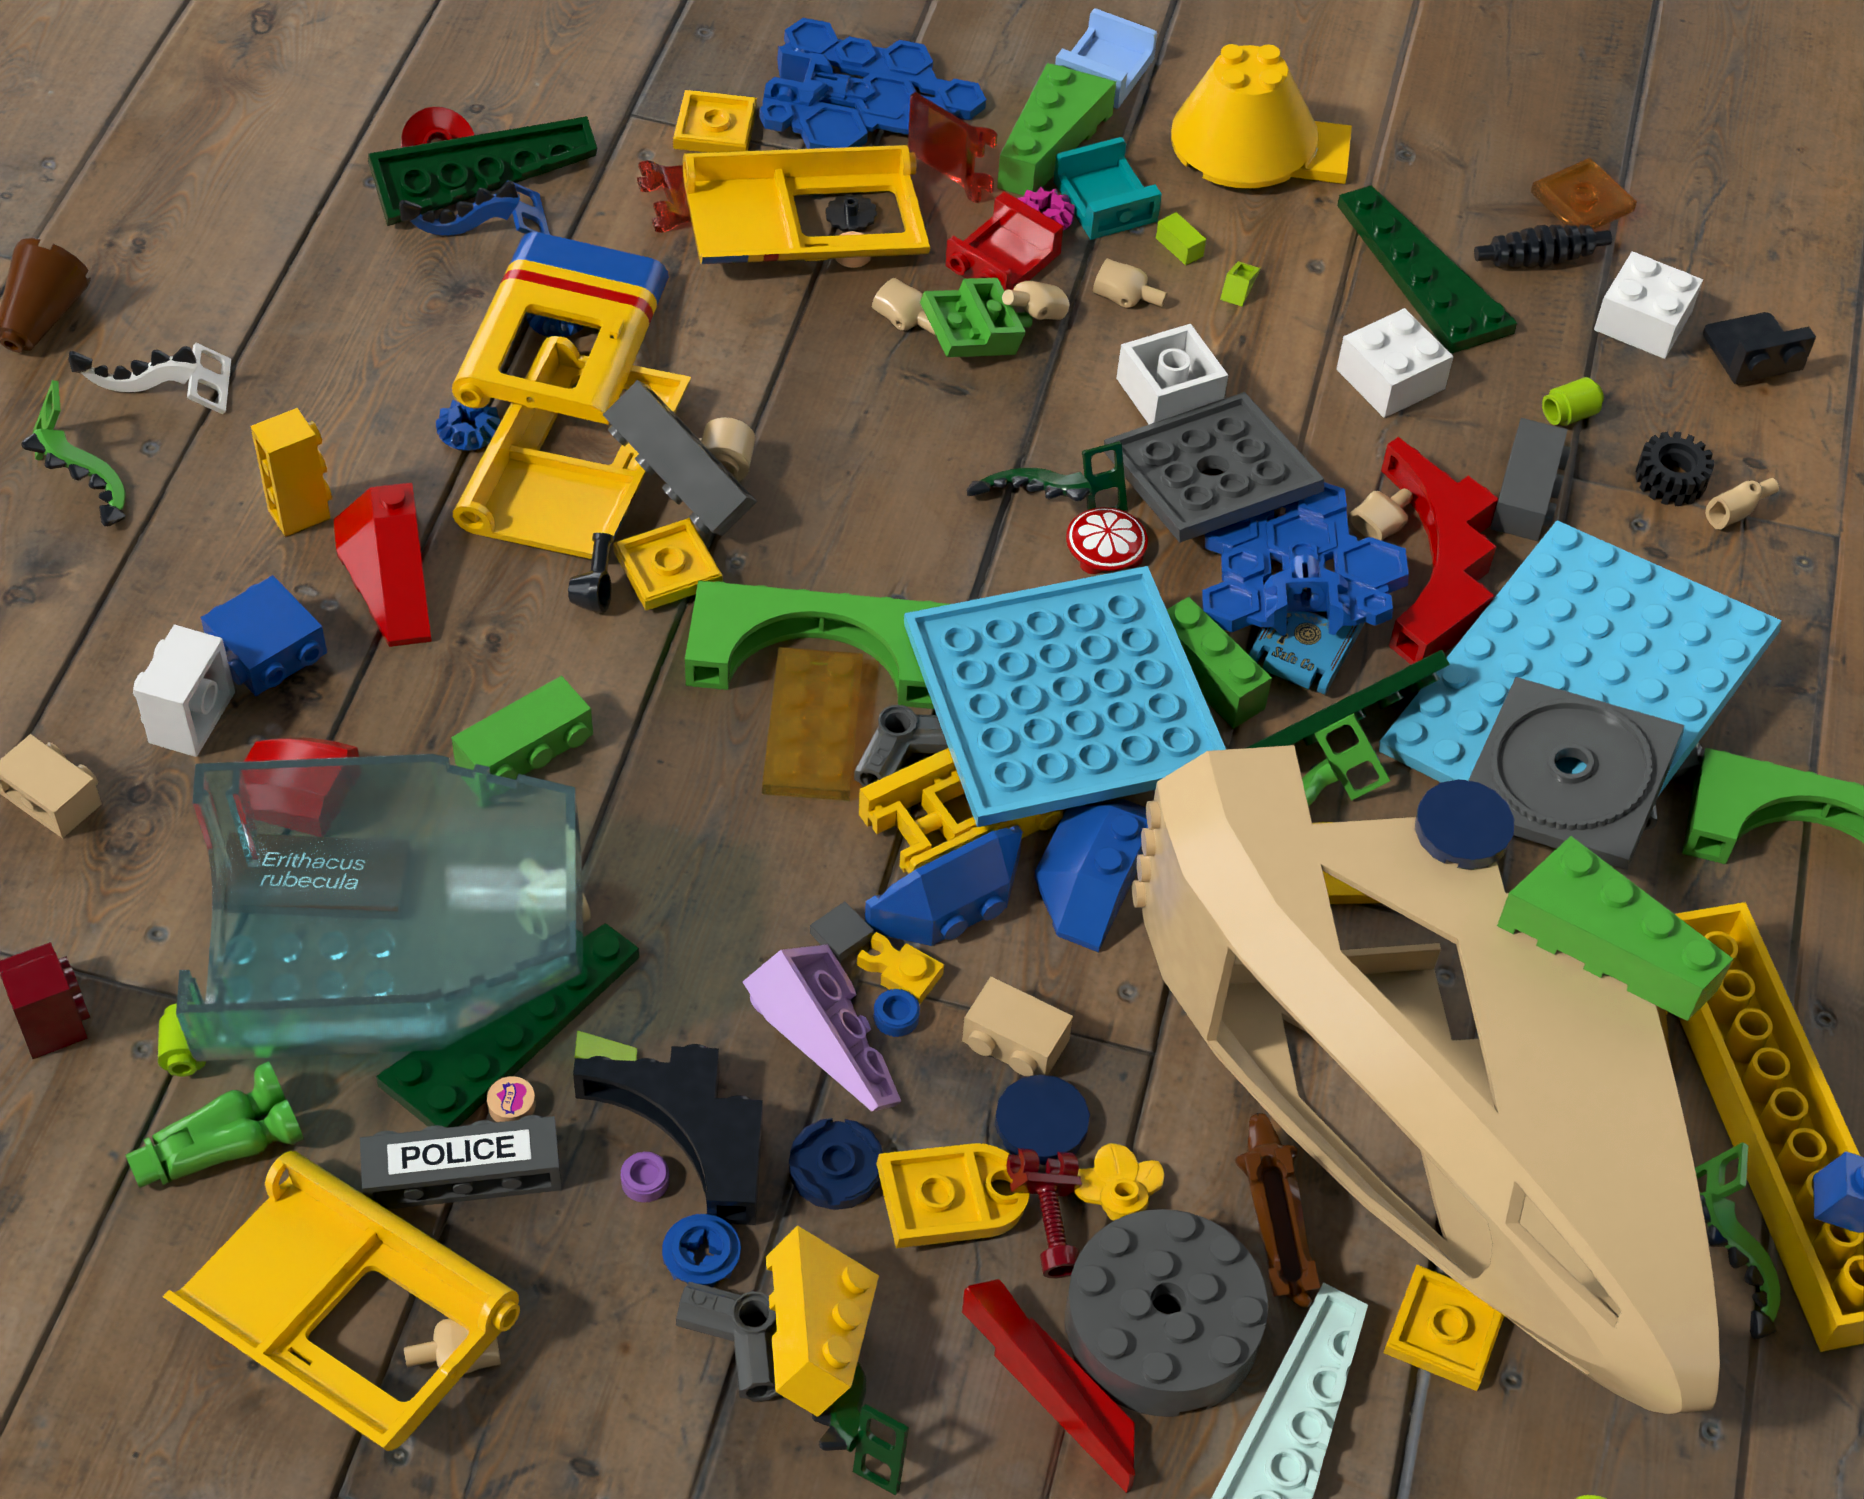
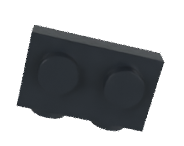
(1758, 347)

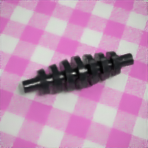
(1542, 245)

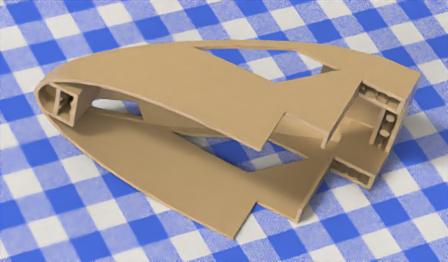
(1541, 1141)

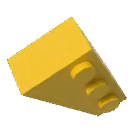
(820, 1319)

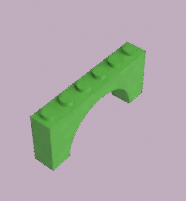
(741, 619)
(1743, 793)

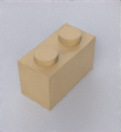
(48, 785)
(1016, 1029)

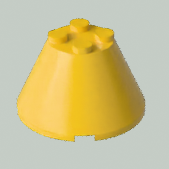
(1245, 121)

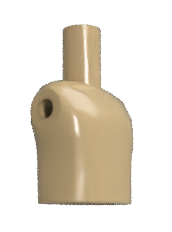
(1126, 285)
(1038, 300)
(901, 305)
(1738, 502)
(1380, 515)
(446, 1339)

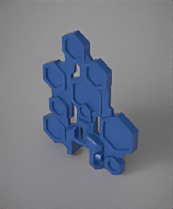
(878, 99)
(1302, 541)

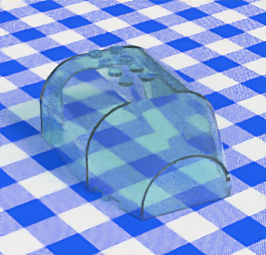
(378, 904)

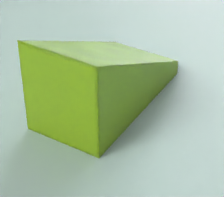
(1239, 283)
(591, 1045)

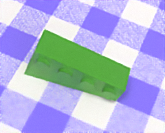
(1616, 929)

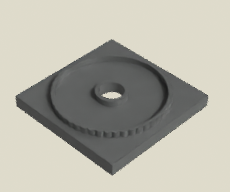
(1227, 435)
(1605, 802)

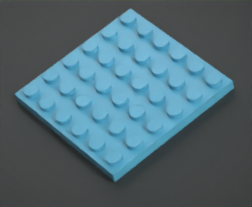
(1061, 694)

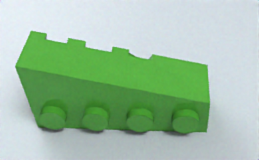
(1056, 119)

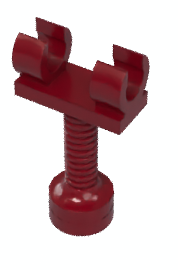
(1058, 1181)

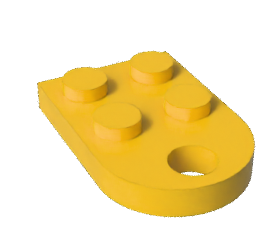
(947, 1194)

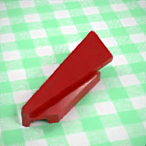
(1054, 1379)

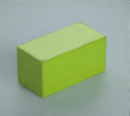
(1181, 238)

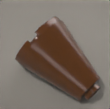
(38, 292)

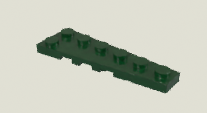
(1435, 286)

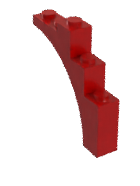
(1460, 554)

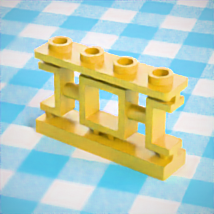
(932, 783)

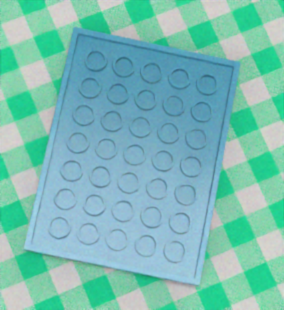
(1590, 626)

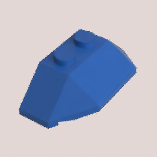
(1090, 868)
(950, 891)

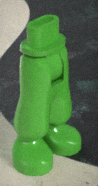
(219, 1132)

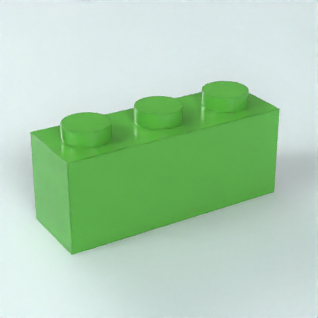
(1224, 671)
(526, 732)

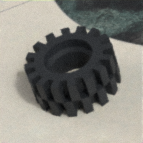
(1671, 484)

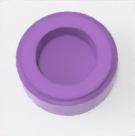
(645, 1177)

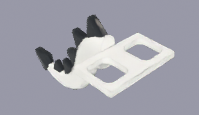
(180, 367)

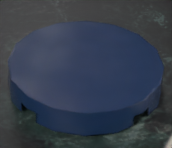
(1464, 824)
(1042, 1116)
(835, 1163)

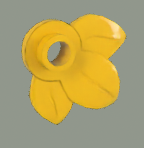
(1119, 1181)

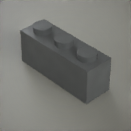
(1531, 480)

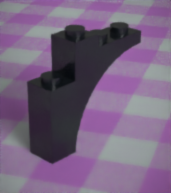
(682, 1099)

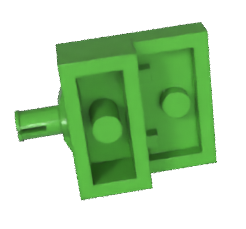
(975, 319)

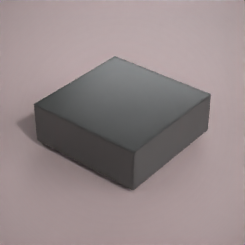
(842, 931)

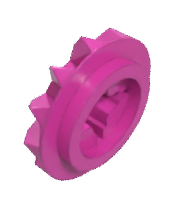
(1061, 208)

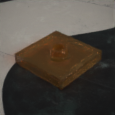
(1583, 195)

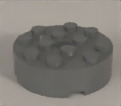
(1163, 1264)

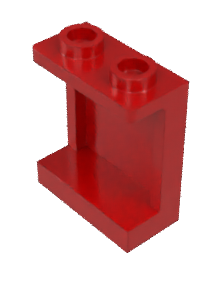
(1008, 245)

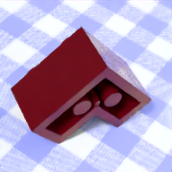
(45, 999)

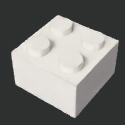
(1648, 304)
(1394, 362)
(1170, 373)
(184, 690)

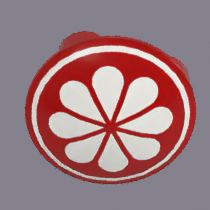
(1106, 540)

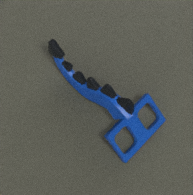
(485, 207)

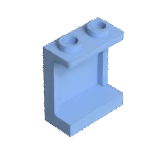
(1113, 51)

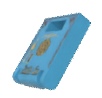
(1305, 649)

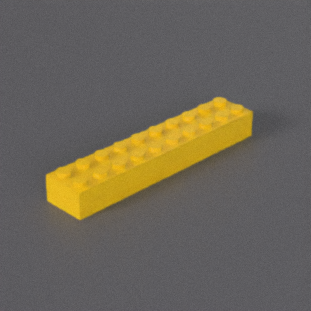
(1784, 1110)

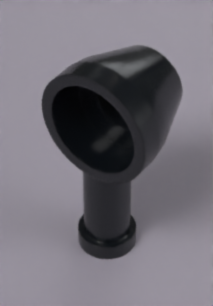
(594, 588)

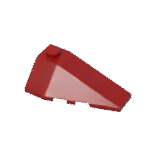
(383, 555)

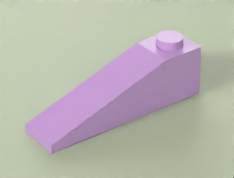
(810, 1003)

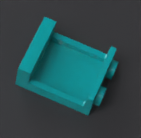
(1105, 189)

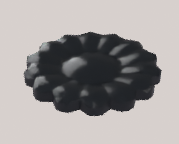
(851, 212)

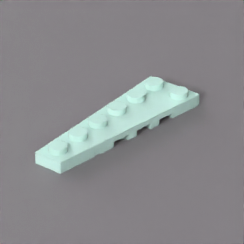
(1296, 1417)

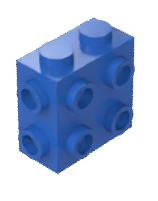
(265, 635)

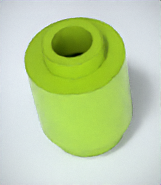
(1573, 402)
(173, 1048)

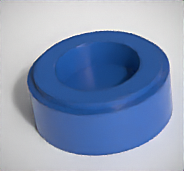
(896, 1012)

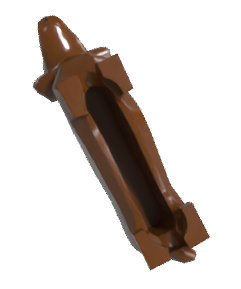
(1279, 1211)

